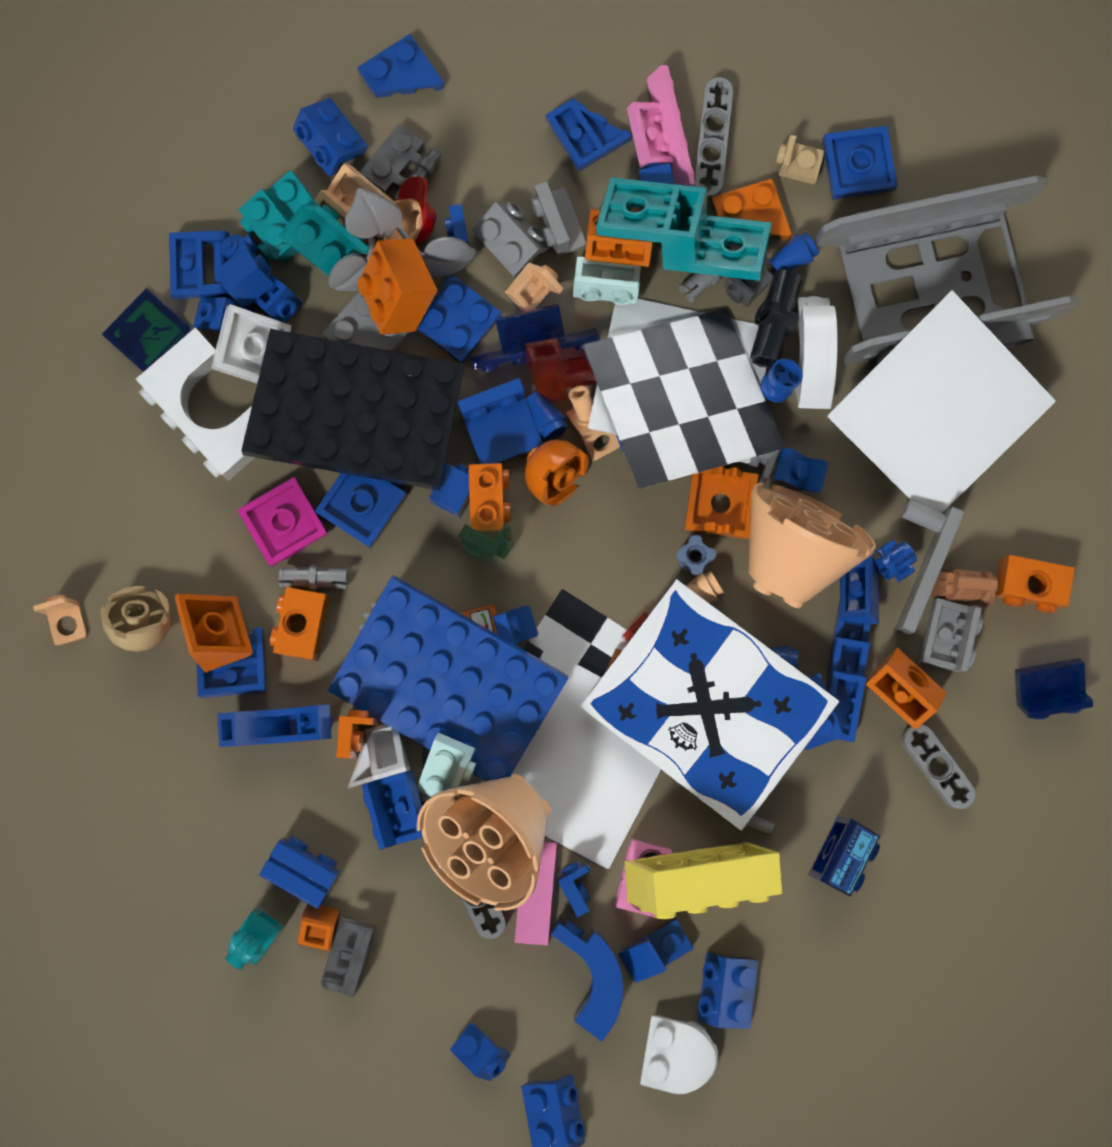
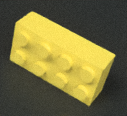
(703, 879)

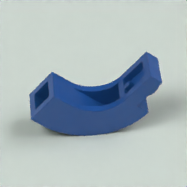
(274, 726)
(604, 1000)

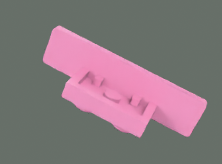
(659, 129)

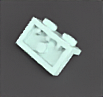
(446, 765)

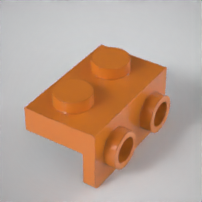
(486, 496)

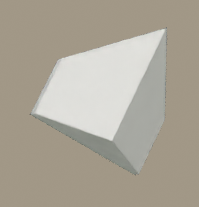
(381, 756)

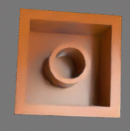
(396, 286)

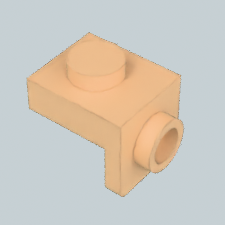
(533, 286)

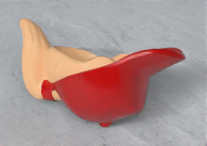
(417, 214)

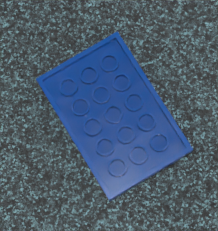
(447, 675)

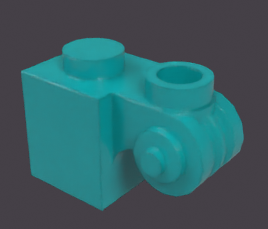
(253, 939)

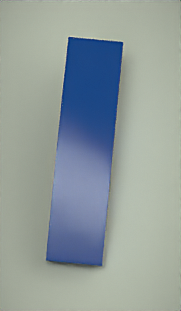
(847, 671)

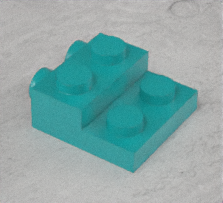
(271, 211)

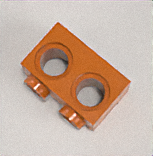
(615, 249)

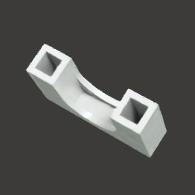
(170, 385)

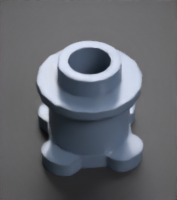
(697, 546)

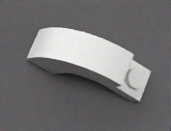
(817, 352)

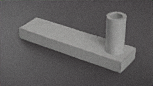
(945, 528)

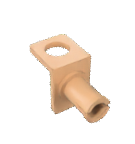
(580, 418)

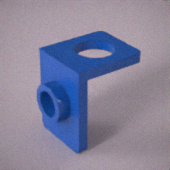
(212, 311)

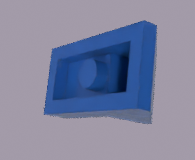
(655, 951)

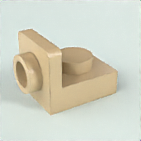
(799, 161)

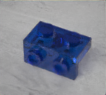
(1052, 689)

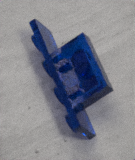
(530, 327)

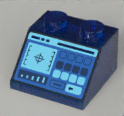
(845, 855)

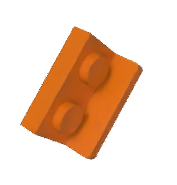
(349, 738)

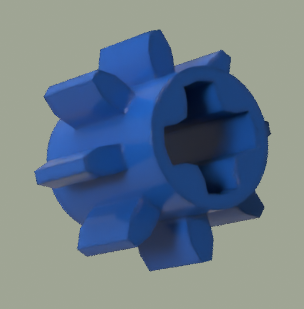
(895, 560)

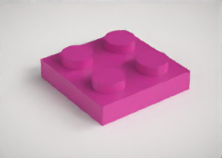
(282, 522)

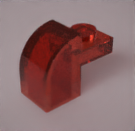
(553, 372)

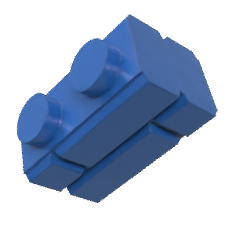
(300, 871)

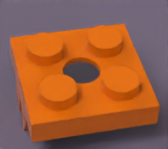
(733, 484)

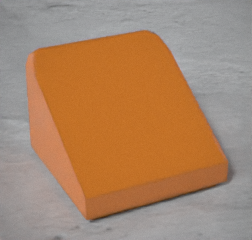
(318, 927)

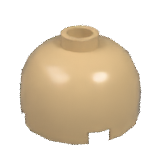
(136, 618)

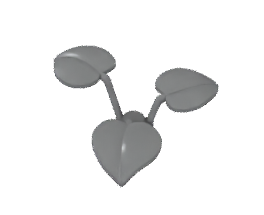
(377, 216)

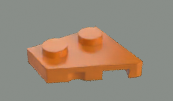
(754, 203)

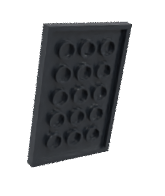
(353, 409)

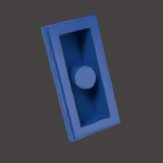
(860, 593)

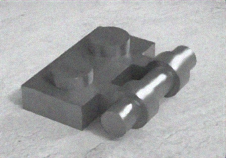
(395, 157)

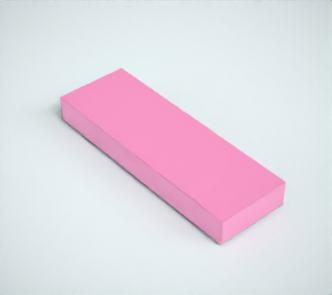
(535, 913)

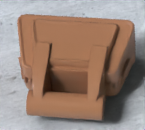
(966, 587)

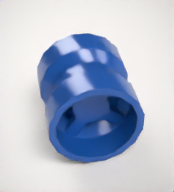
(781, 380)

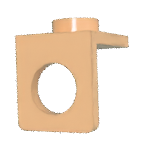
(58, 607)

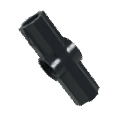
(776, 318)

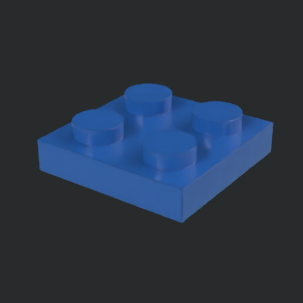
(859, 162)
(458, 319)
(361, 506)

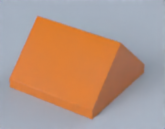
(213, 629)

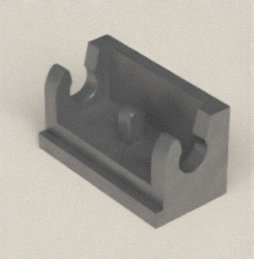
(348, 956)

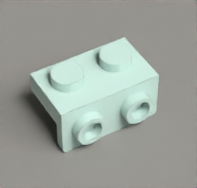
(606, 281)

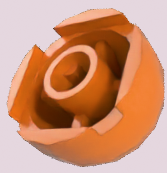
(553, 470)

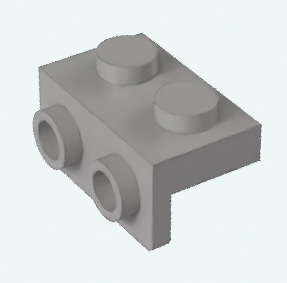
(560, 220)
(510, 236)
(951, 635)

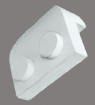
(678, 1056)

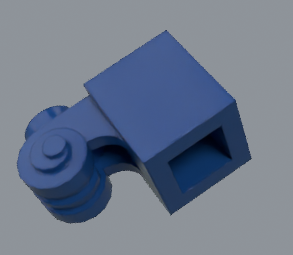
(245, 273)

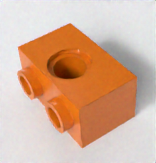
(1053, 581)
(307, 642)
(906, 688)

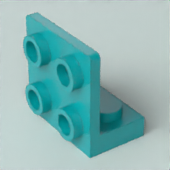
(320, 237)

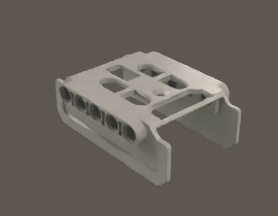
(871, 234)

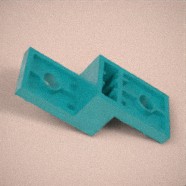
(680, 222)

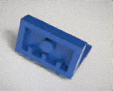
(500, 423)

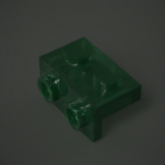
(481, 546)

